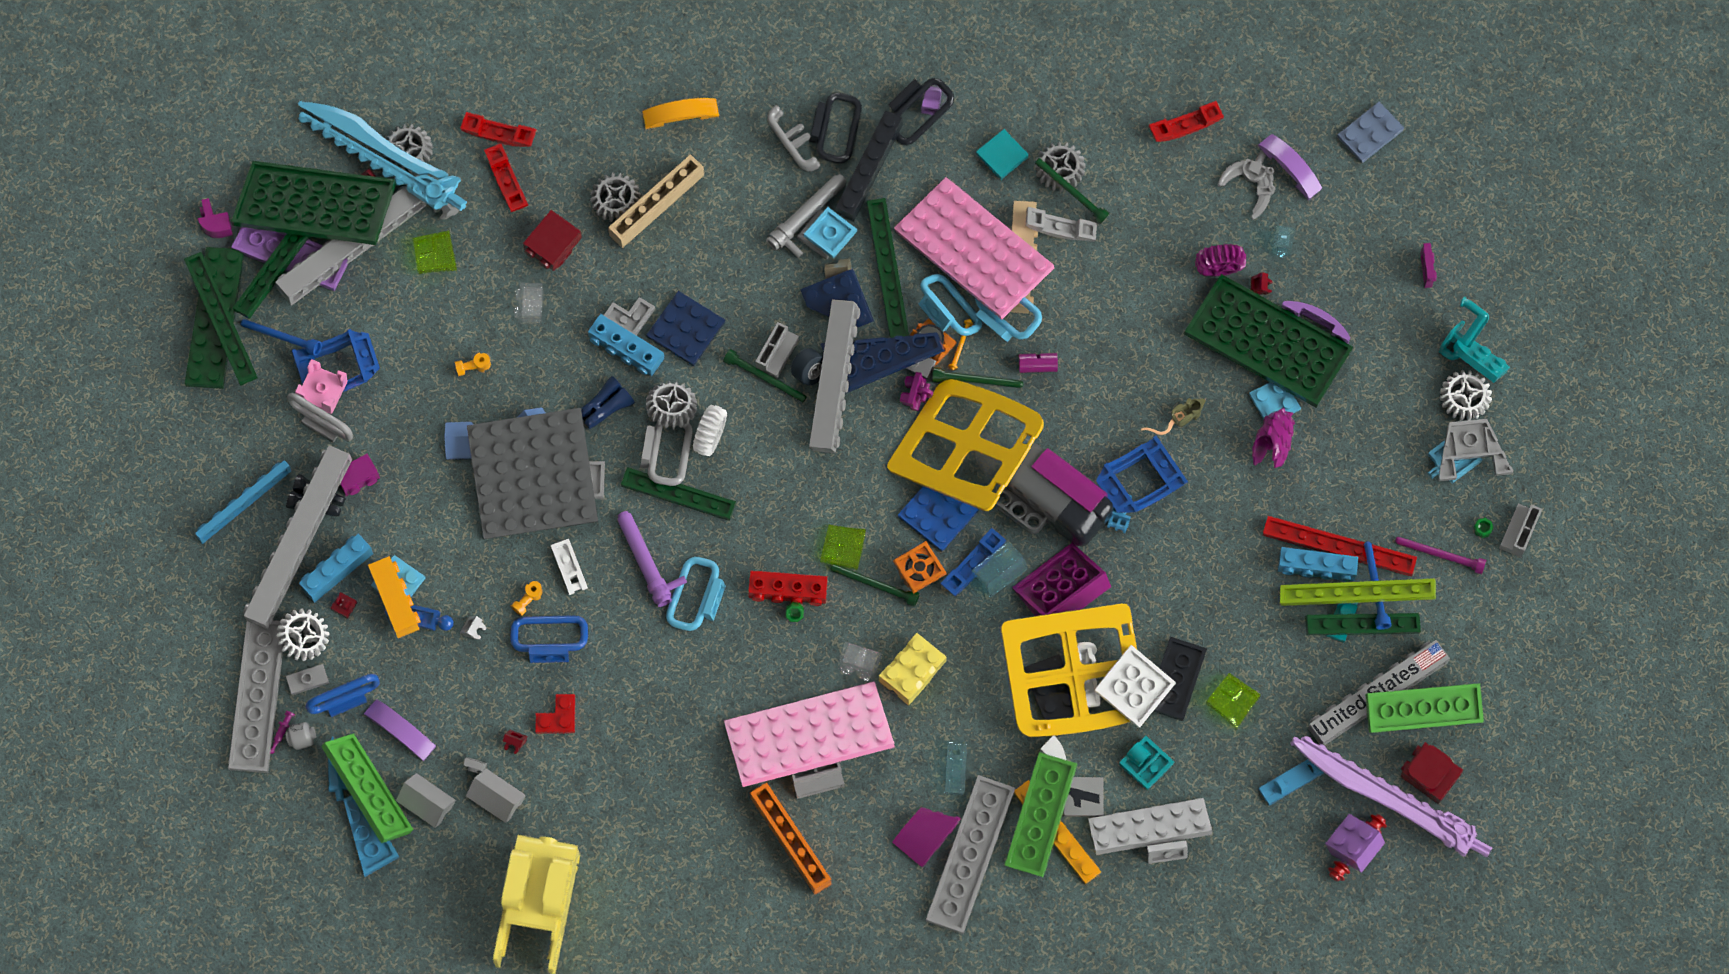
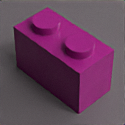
(359, 474)

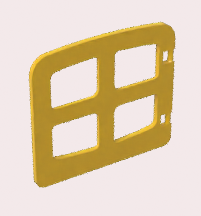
(966, 440)
(1072, 674)

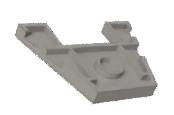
(1469, 441)

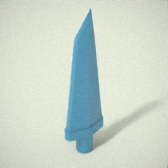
(335, 782)

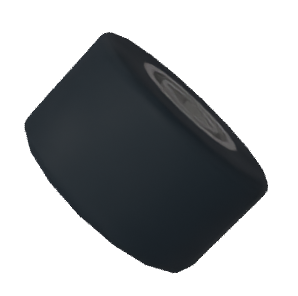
(807, 366)

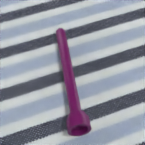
(1476, 564)

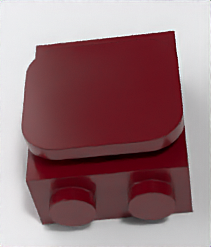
(552, 241)
(1431, 772)

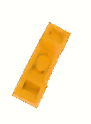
(680, 110)

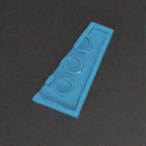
(371, 851)

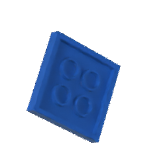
(937, 516)

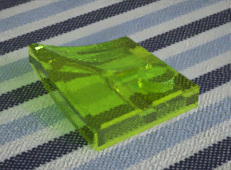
(434, 253)
(843, 546)
(1233, 700)

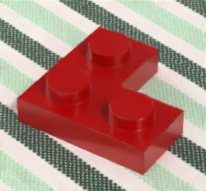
(562, 720)

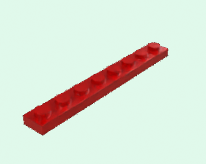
(1337, 544)

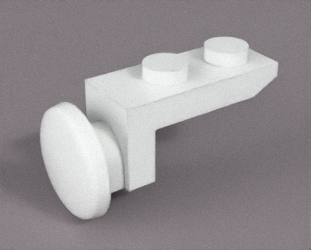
(1086, 655)

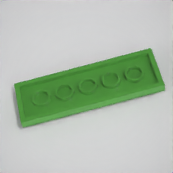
(1424, 707)
(367, 788)
(1041, 814)

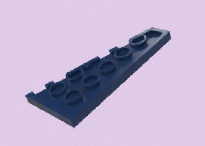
(885, 356)

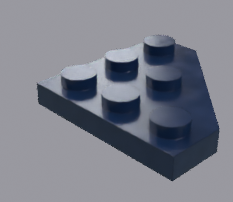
(838, 287)

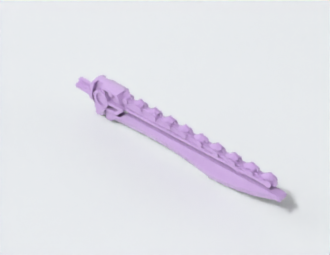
(1445, 826)

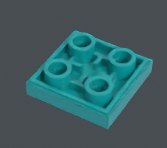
(1002, 154)

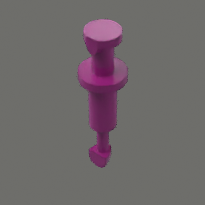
(282, 729)

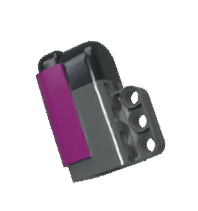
(1056, 495)

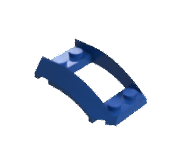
(362, 350)
(1162, 463)

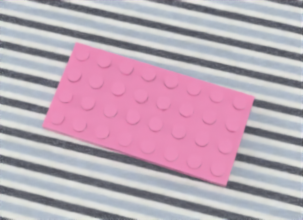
(974, 248)
(808, 734)

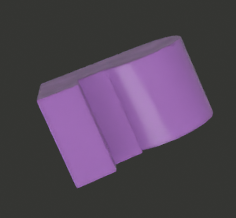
(931, 100)

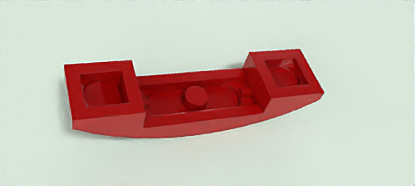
(1186, 124)
(498, 132)
(505, 178)

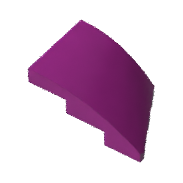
(924, 834)

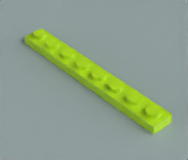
(1358, 592)

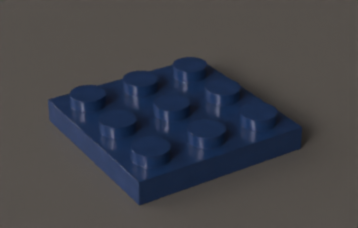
(686, 328)

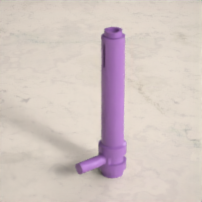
(656, 584)

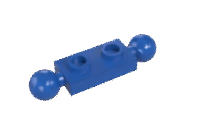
(431, 618)

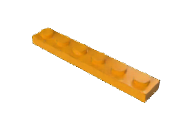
(1068, 846)

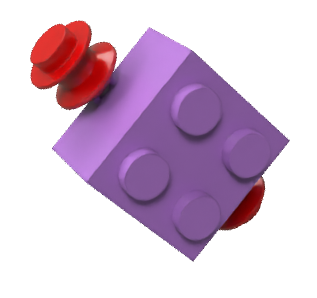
(1355, 844)

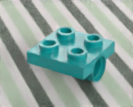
(1146, 762)

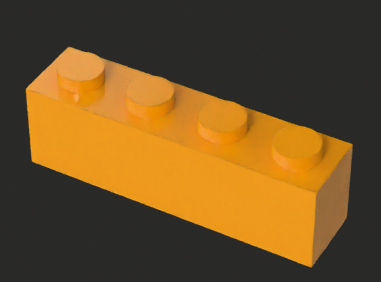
(393, 596)

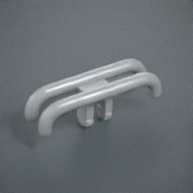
(772, 118)

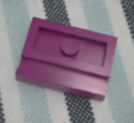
(1427, 262)

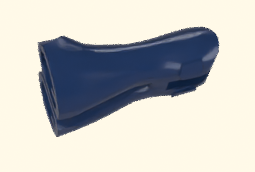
(619, 401)

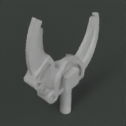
(1256, 173)

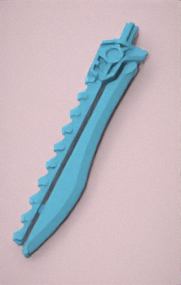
(429, 190)

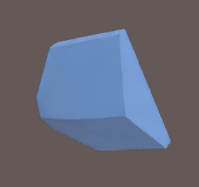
(457, 440)

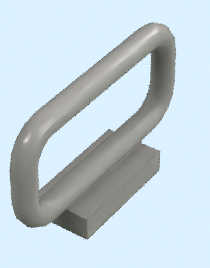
(319, 419)
(650, 454)

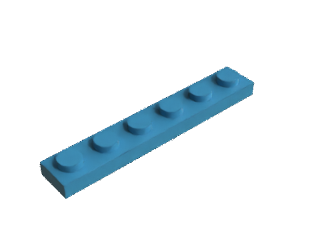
(238, 505)

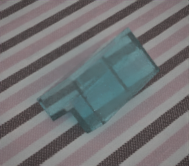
(1000, 569)

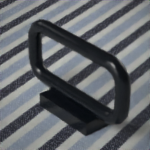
(910, 95)
(820, 126)

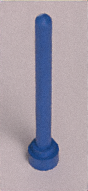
(311, 346)
(1382, 620)

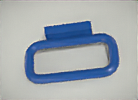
(549, 652)
(343, 697)

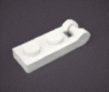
(568, 566)

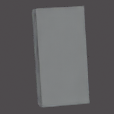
(776, 350)
(1520, 529)
(817, 780)
(495, 795)
(425, 800)

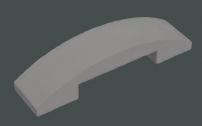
(1060, 227)

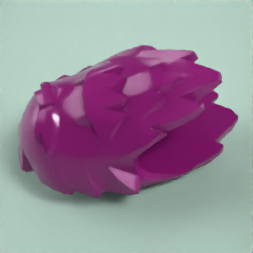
(1274, 435)

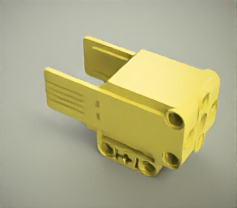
(538, 891)

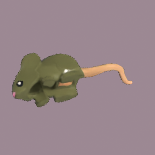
(1183, 414)

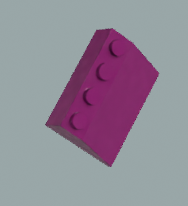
(1063, 583)

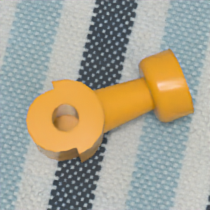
(480, 362)
(533, 592)

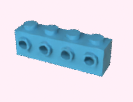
(625, 345)
(1317, 564)
(335, 568)

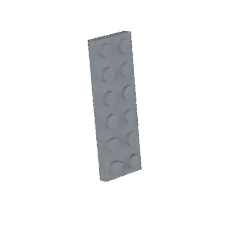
(1149, 826)

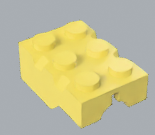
(912, 669)

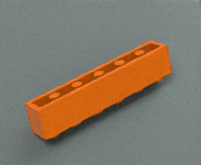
(790, 838)

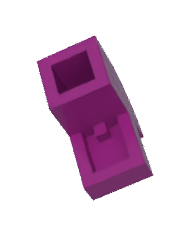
(214, 225)

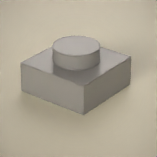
(474, 765)

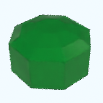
(1483, 527)
(794, 612)

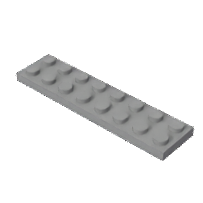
(256, 699)
(970, 854)

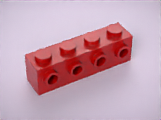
(788, 587)

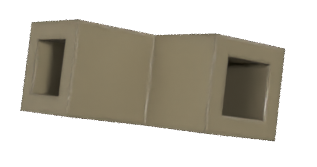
(834, 269)

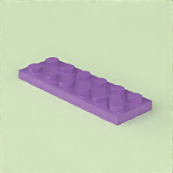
(262, 243)

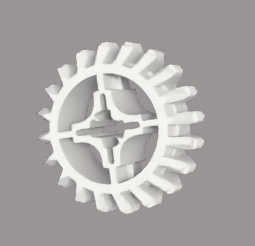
(1450, 398)
(709, 430)
(298, 650)

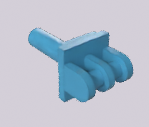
(1119, 521)

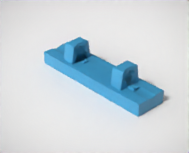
(1289, 782)

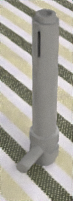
(786, 230)

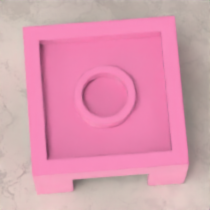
(322, 387)

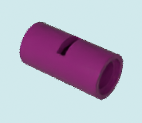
(1038, 362)

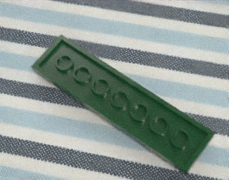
(207, 356)

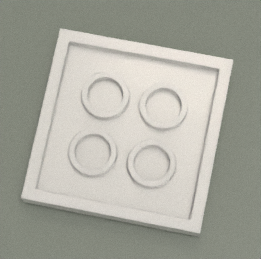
(1134, 686)

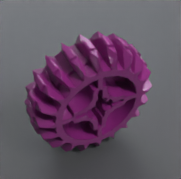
(1220, 260)

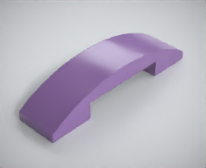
(1293, 164)
(1318, 316)
(400, 729)

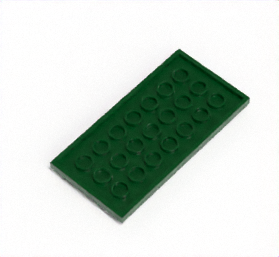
(313, 202)
(1268, 340)

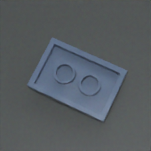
(1370, 132)

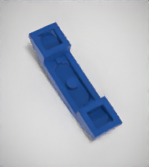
(963, 575)

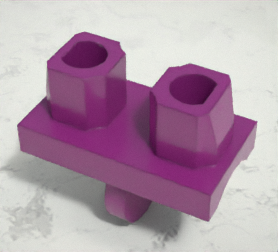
(918, 392)

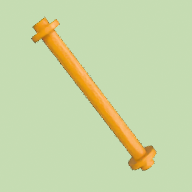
(968, 323)

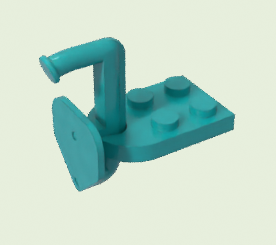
(1469, 350)

